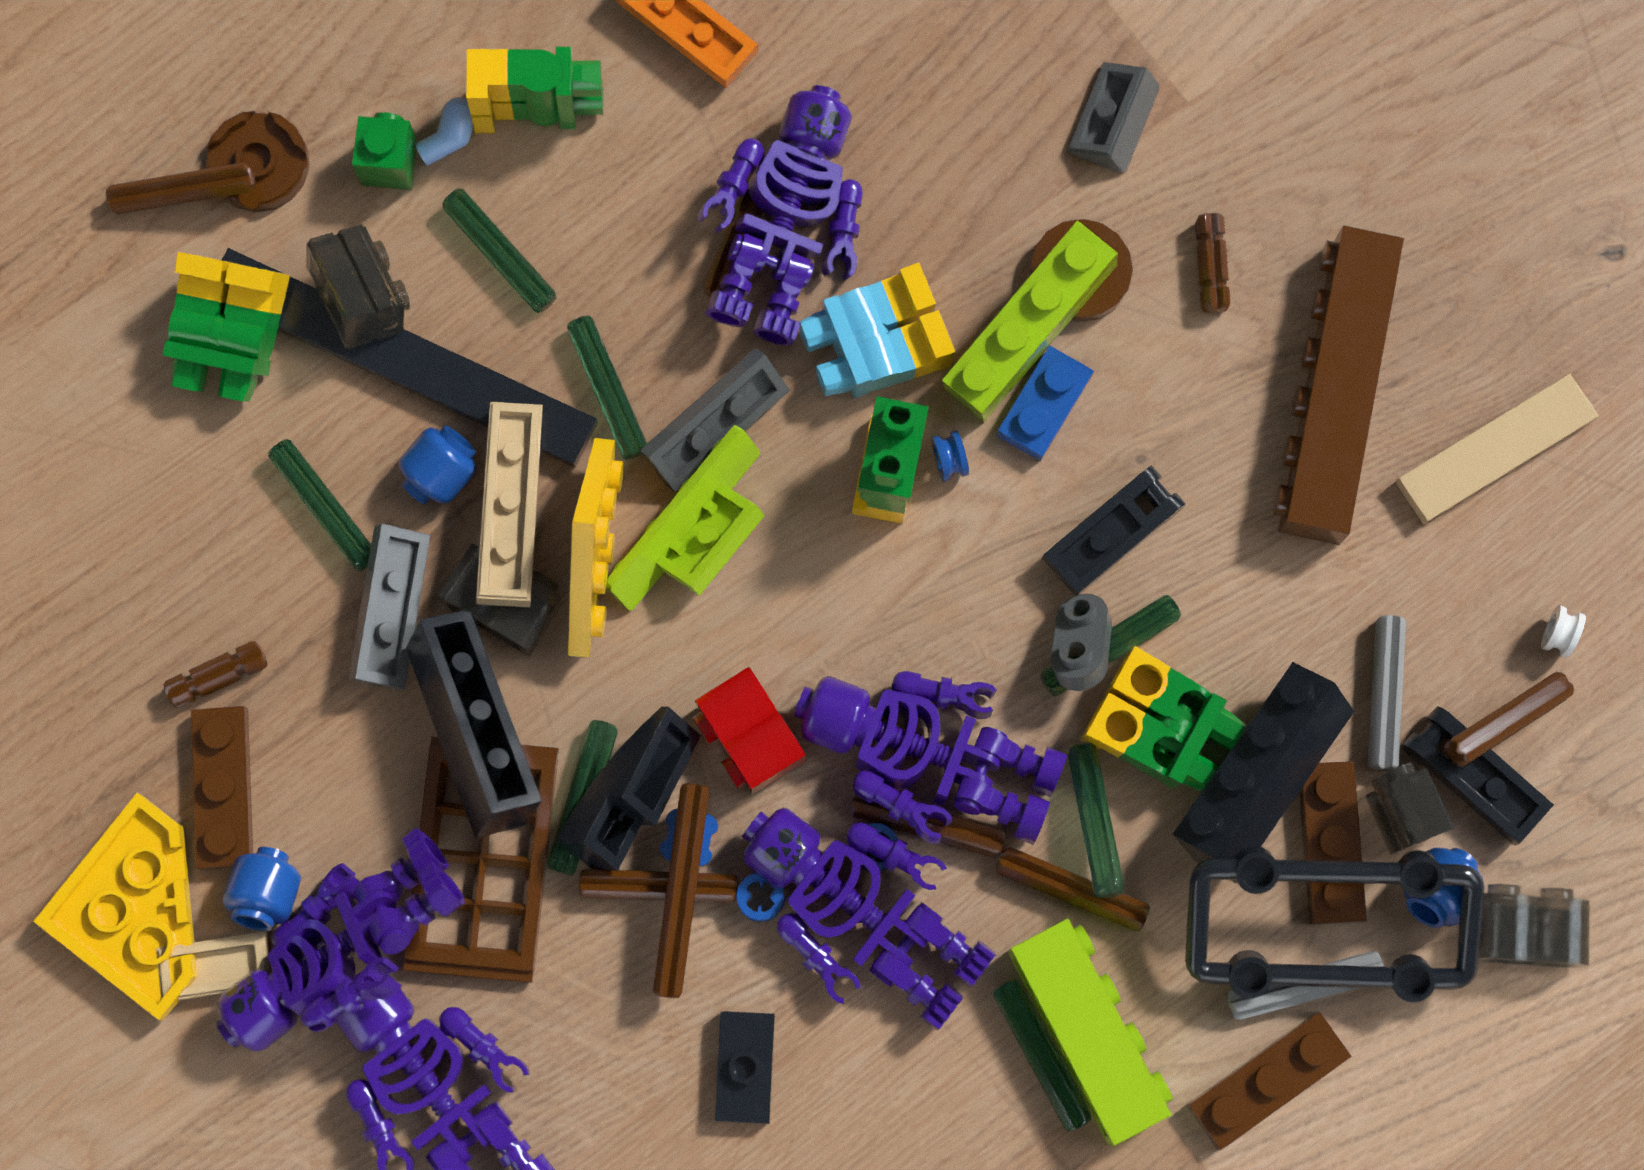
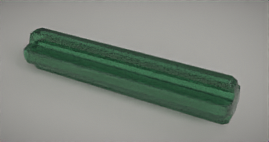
(499, 250)
(607, 386)
(321, 503)
(1128, 634)
(592, 759)
(1095, 820)
(1042, 1055)

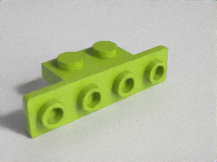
(696, 528)

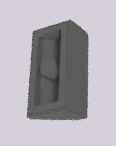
(1114, 116)

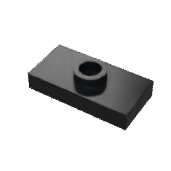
(744, 1067)

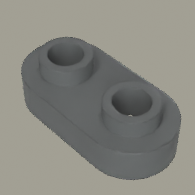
(1085, 631)

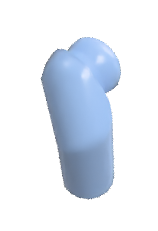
(452, 133)

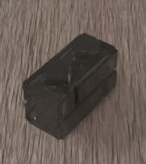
(356, 285)

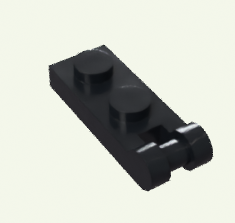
(1112, 532)
(1484, 784)

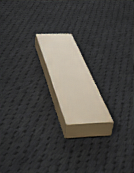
(1496, 449)
(509, 505)

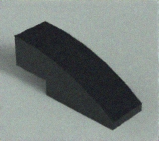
(630, 791)

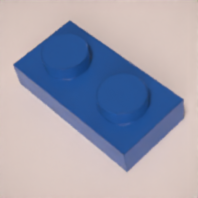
(1045, 403)

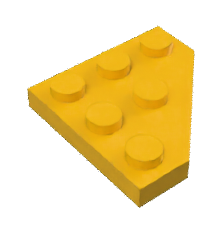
(592, 546)
(129, 902)

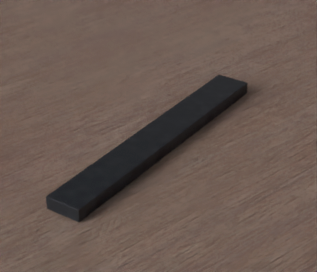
(430, 370)

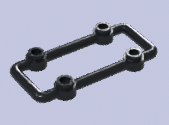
(1408, 975)

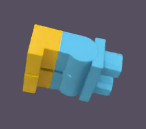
(879, 335)

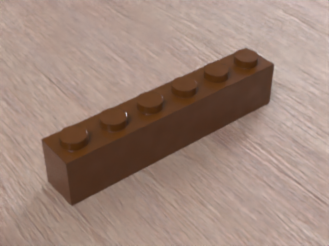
(1340, 385)

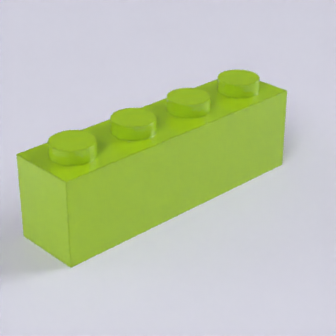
(1030, 321)
(1090, 1032)

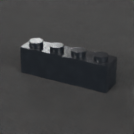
(473, 723)
(1265, 767)

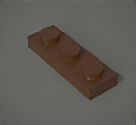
(221, 786)
(1332, 834)
(1268, 1080)

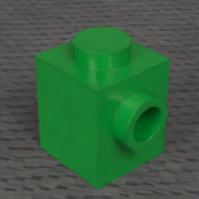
(385, 151)

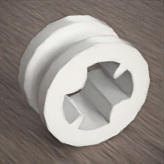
(1563, 631)

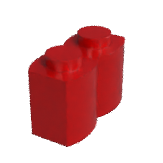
(749, 731)

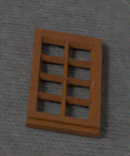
(469, 959)

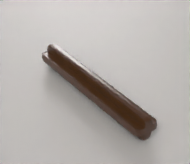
(681, 890)

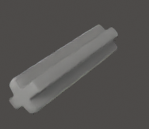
(1386, 693)
(1286, 996)

